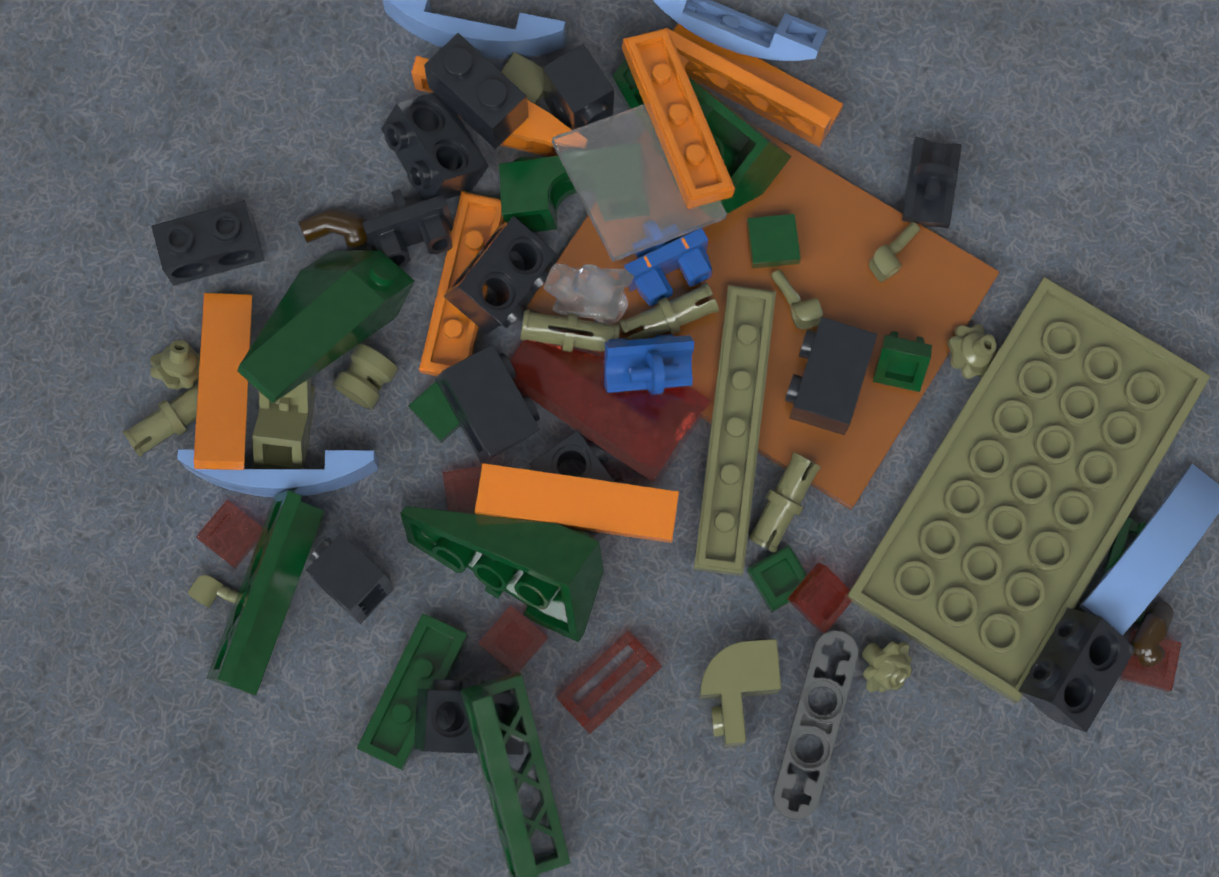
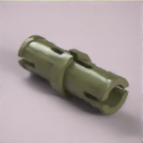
(670, 314)
(536, 327)
(164, 422)
(784, 502)

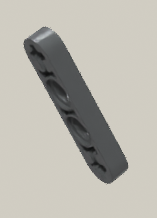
(820, 726)

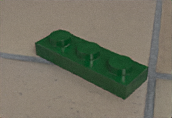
(427, 657)

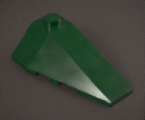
(746, 152)
(323, 317)
(533, 561)

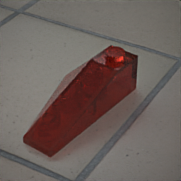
(630, 425)

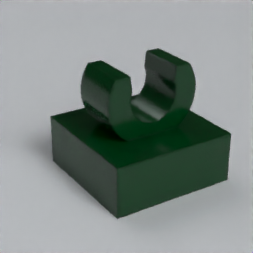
(902, 362)

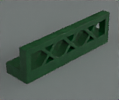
(265, 593)
(499, 776)

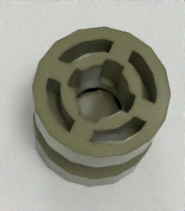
(365, 376)

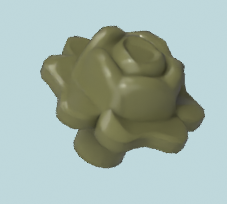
(971, 350)
(176, 365)
(887, 666)

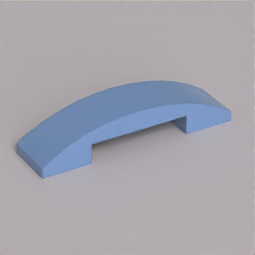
(744, 34)
(531, 38)
(340, 470)
(1156, 551)

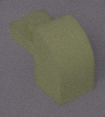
(284, 429)
(737, 672)

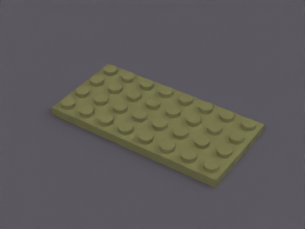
(1028, 488)

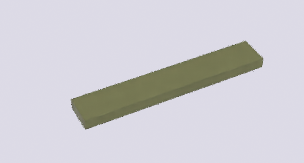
(735, 431)

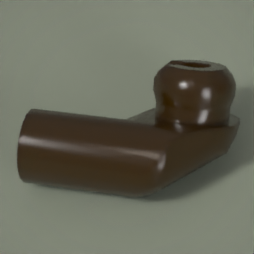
(335, 221)
(1151, 633)

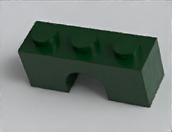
(534, 190)

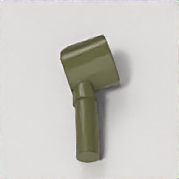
(884, 262)
(805, 312)
(206, 590)

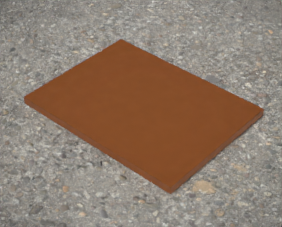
(837, 239)

